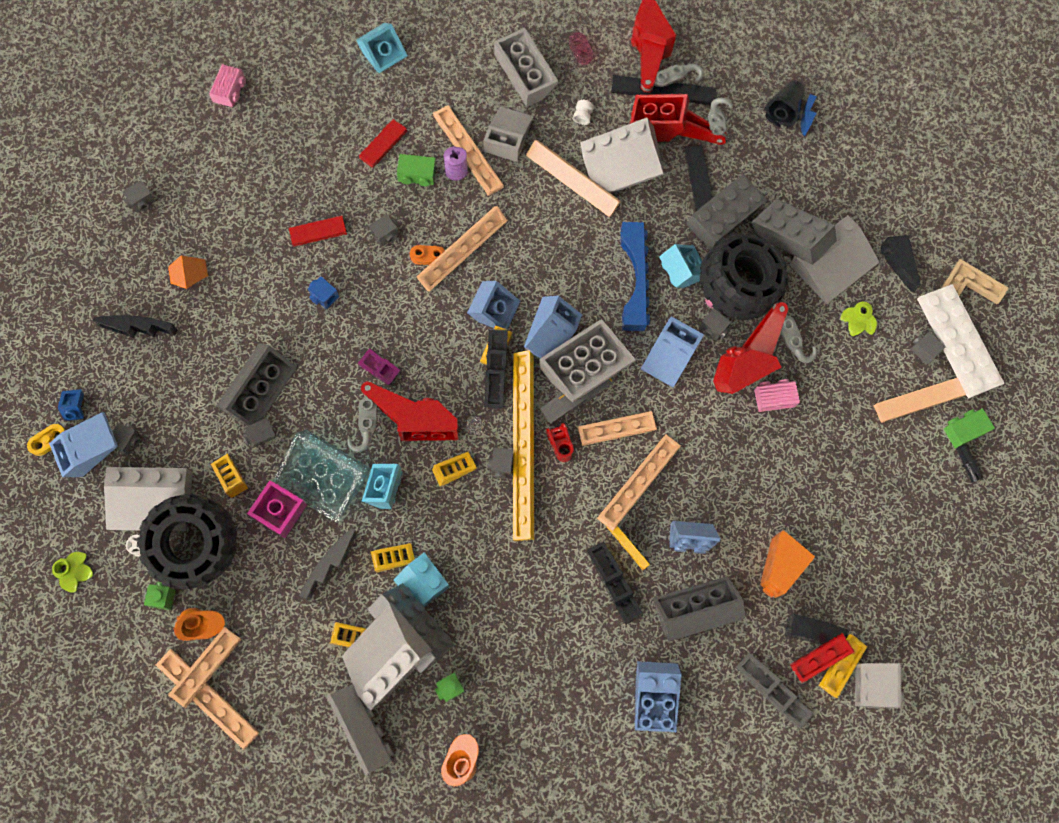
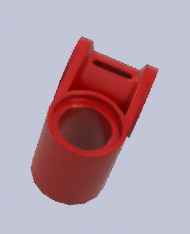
(560, 439)

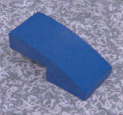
(807, 115)

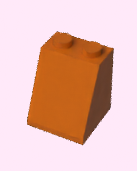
(784, 564)

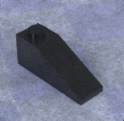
(901, 259)
(812, 629)

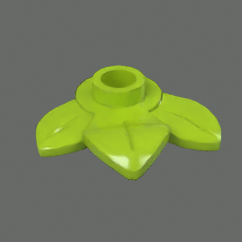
(857, 321)
(74, 573)

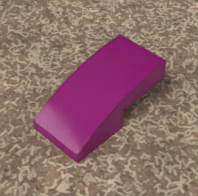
(378, 367)

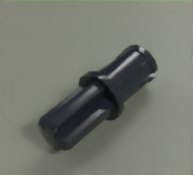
(969, 463)

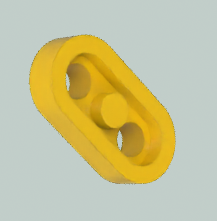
(44, 437)

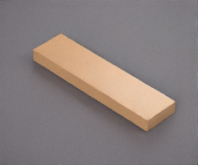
(617, 428)
(204, 667)

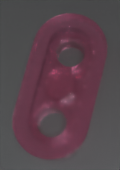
(581, 49)

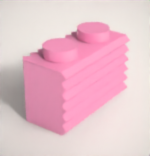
(227, 85)
(777, 395)

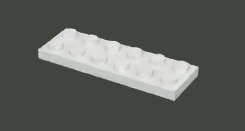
(962, 342)

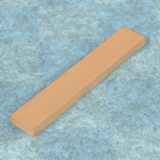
(475, 159)
(573, 178)
(462, 248)
(919, 400)
(638, 482)
(211, 702)

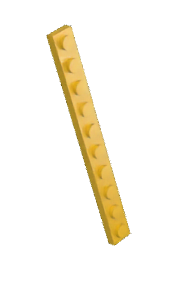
(523, 446)

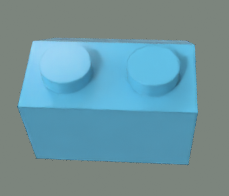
(382, 47)
(682, 265)
(382, 485)
(422, 580)

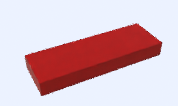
(383, 143)
(317, 231)
(822, 658)

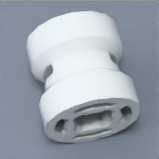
(584, 109)

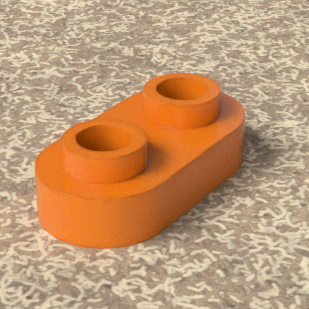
(427, 255)

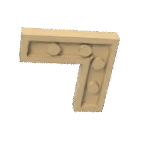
(967, 275)

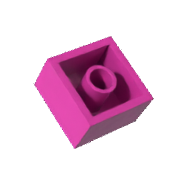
(277, 509)

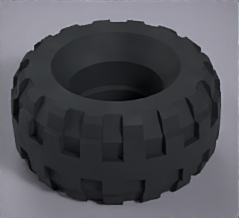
(729, 291)
(218, 533)

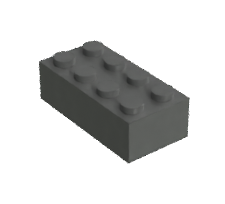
(726, 211)
(795, 231)
(419, 619)

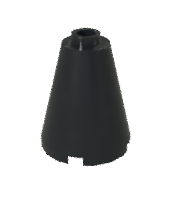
(785, 105)

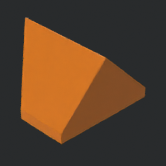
(187, 271)

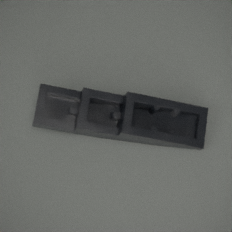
(129, 325)
(496, 368)
(614, 583)

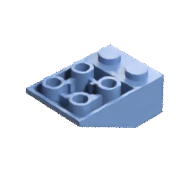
(552, 325)
(672, 351)
(83, 446)
(693, 536)
(657, 696)

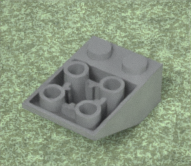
(507, 133)
(878, 685)

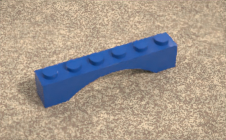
(632, 241)

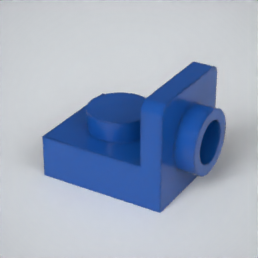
(70, 404)

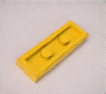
(629, 547)
(839, 673)

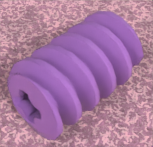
(455, 163)

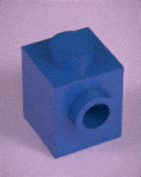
(322, 292)

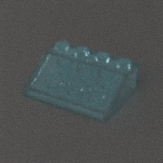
(321, 475)

